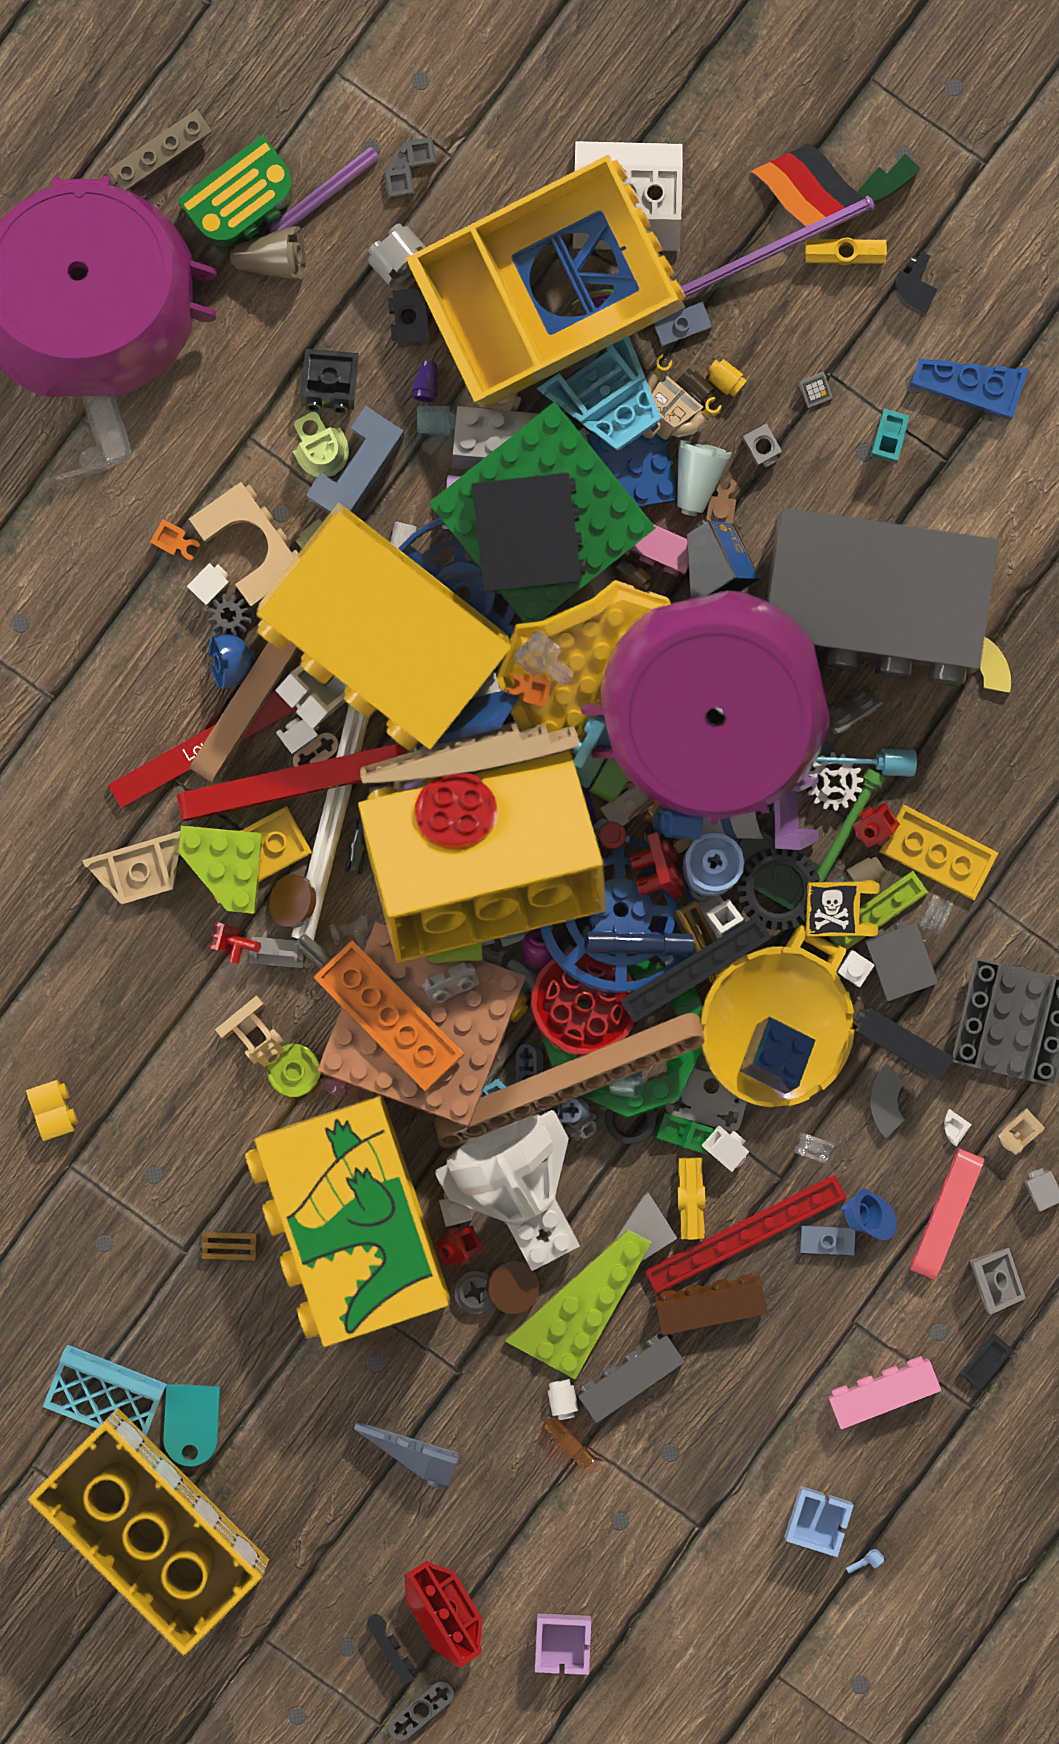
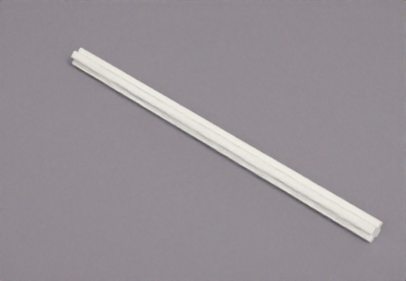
(338, 798)

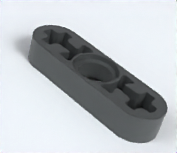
(401, 1717)

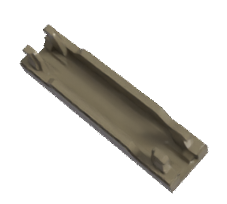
(160, 150)

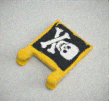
(835, 908)

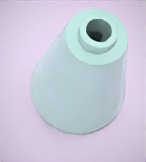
(698, 474)

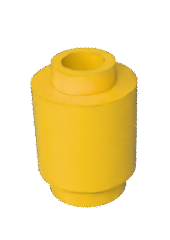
(726, 377)

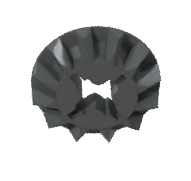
(463, 1286)

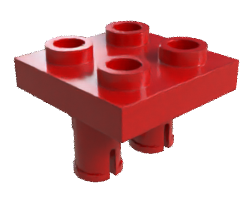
(665, 860)

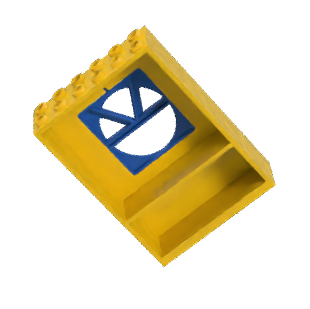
(484, 295)

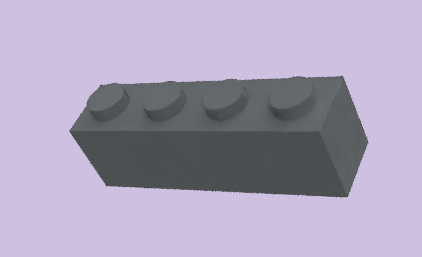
(631, 1377)

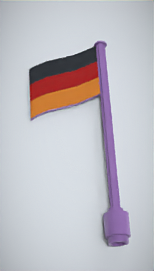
(810, 193)

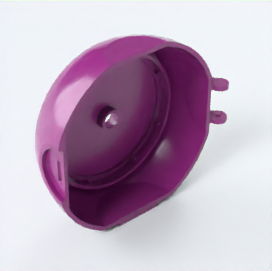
(116, 322)
(704, 656)

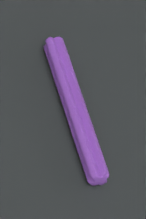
(326, 190)

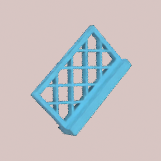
(105, 1372)

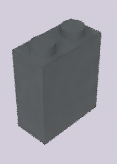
(900, 960)

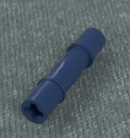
(638, 943)

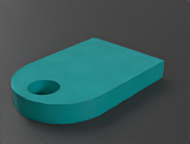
(191, 1420)

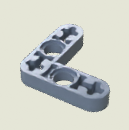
(537, 1064)

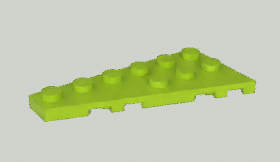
(574, 1318)

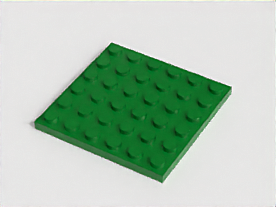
(607, 513)

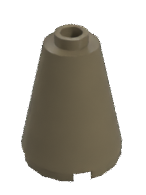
(272, 254)

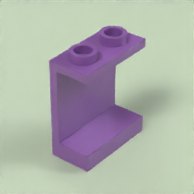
(786, 820)

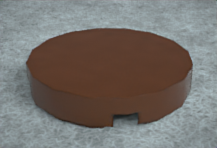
(292, 901)
(512, 1287)

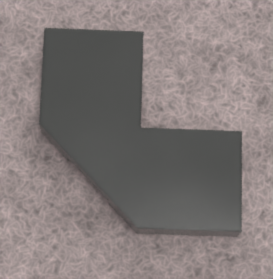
(411, 155)

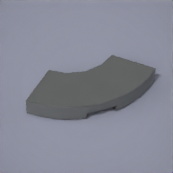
(884, 1100)

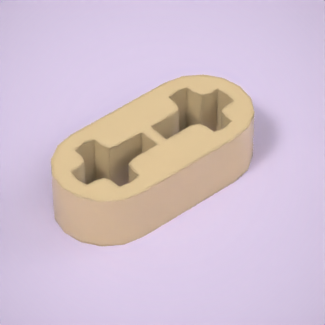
(313, 746)

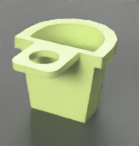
(322, 452)

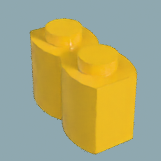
(51, 1109)

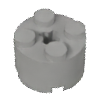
(390, 255)

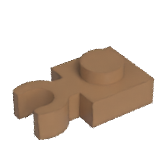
(721, 507)

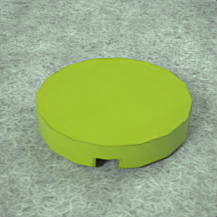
(294, 1071)

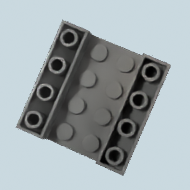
(1010, 1023)

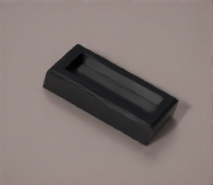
(986, 1361)

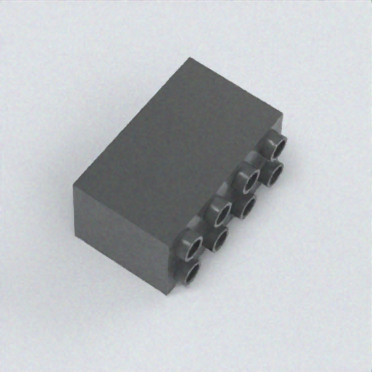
(884, 593)

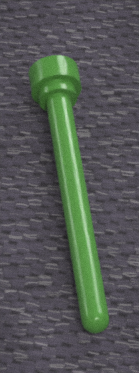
(871, 782)

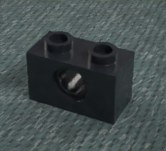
(418, 331)

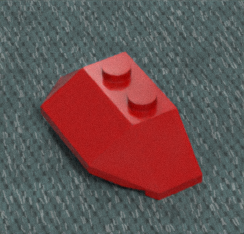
(444, 1612)

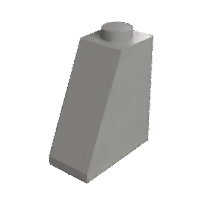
(649, 1223)

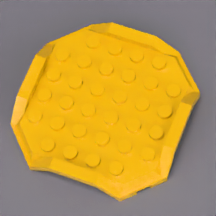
(587, 641)

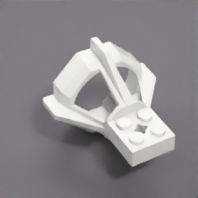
(516, 1183)

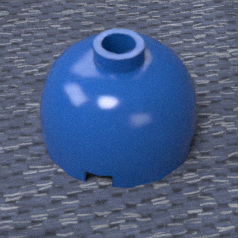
(231, 660)

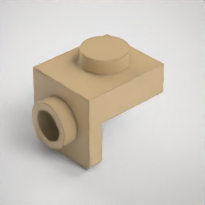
(1020, 1131)

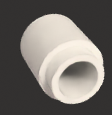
(562, 1399)

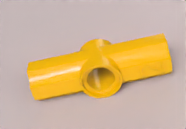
(863, 251)
(691, 1198)

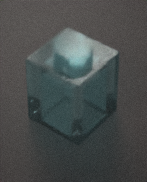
(434, 420)

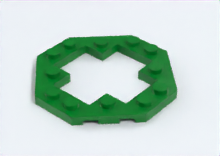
(657, 1091)

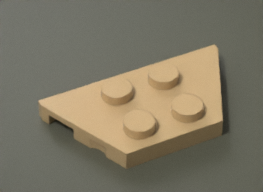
(139, 868)

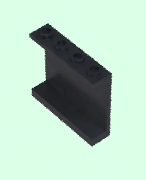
(527, 531)

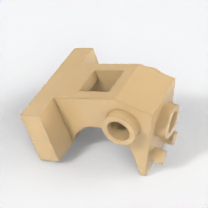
(243, 1023)

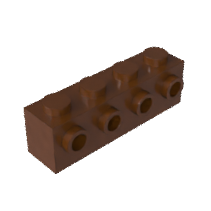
(711, 1304)

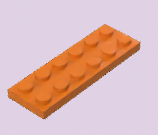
(389, 1016)

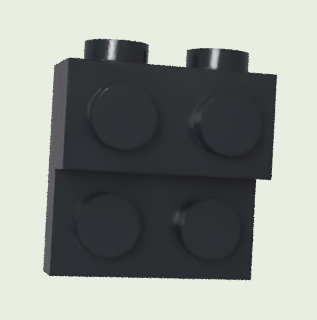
(329, 380)

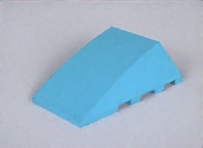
(608, 396)

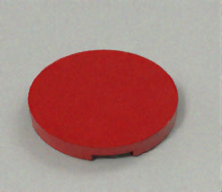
(456, 811)

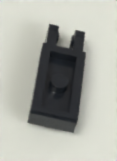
(390, 1646)

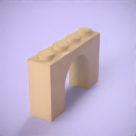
(239, 507)

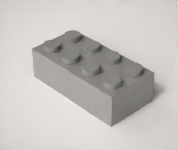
(482, 431)

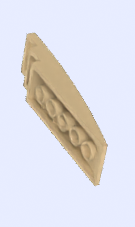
(473, 753)

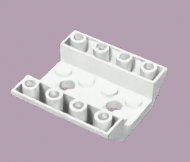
(645, 167)

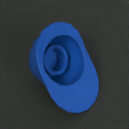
(870, 1215)

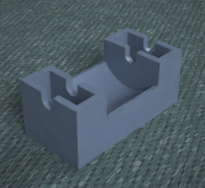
(380, 443)

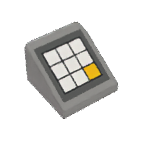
(815, 389)

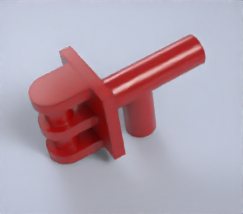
(227, 940)

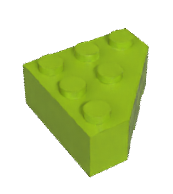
(225, 863)

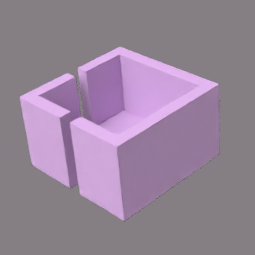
(562, 1642)

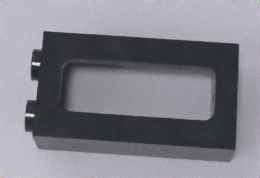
(902, 1043)

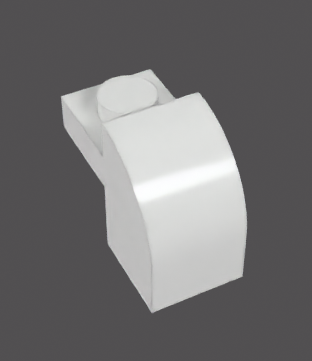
(721, 915)

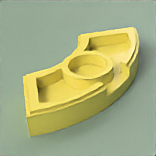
(995, 668)

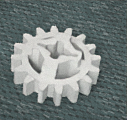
(821, 795)

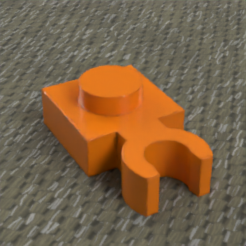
(171, 538)
(530, 689)

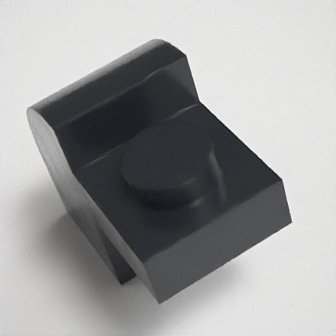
(910, 290)

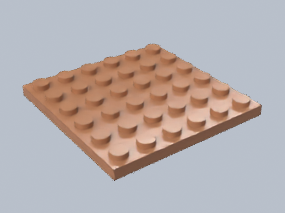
(470, 1019)

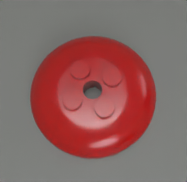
(568, 1025)

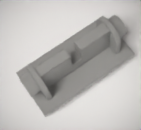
(277, 953)
(461, 979)

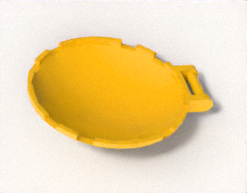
(796, 992)

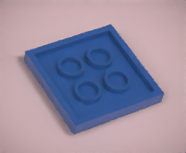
(640, 468)

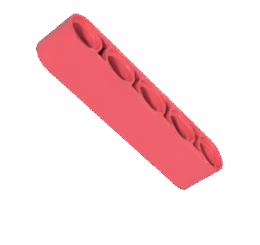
(946, 1214)

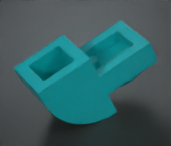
(890, 436)

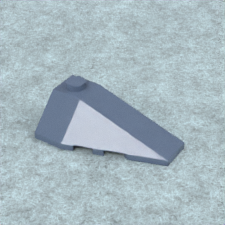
(424, 1459)

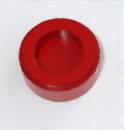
(612, 834)

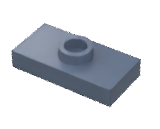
(682, 324)
(827, 1240)

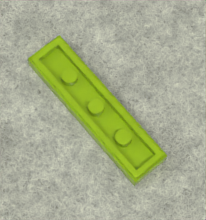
(886, 906)

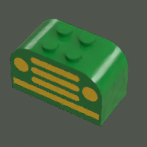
(240, 196)

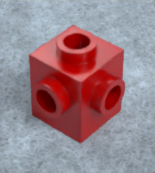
(875, 825)
(458, 1245)

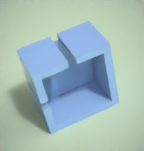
(817, 1520)

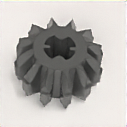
(235, 608)

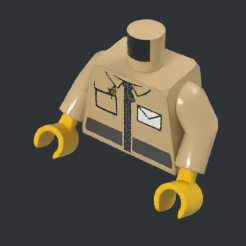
(678, 410)

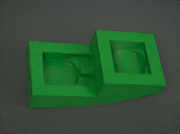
(682, 1132)

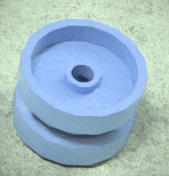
(721, 851)

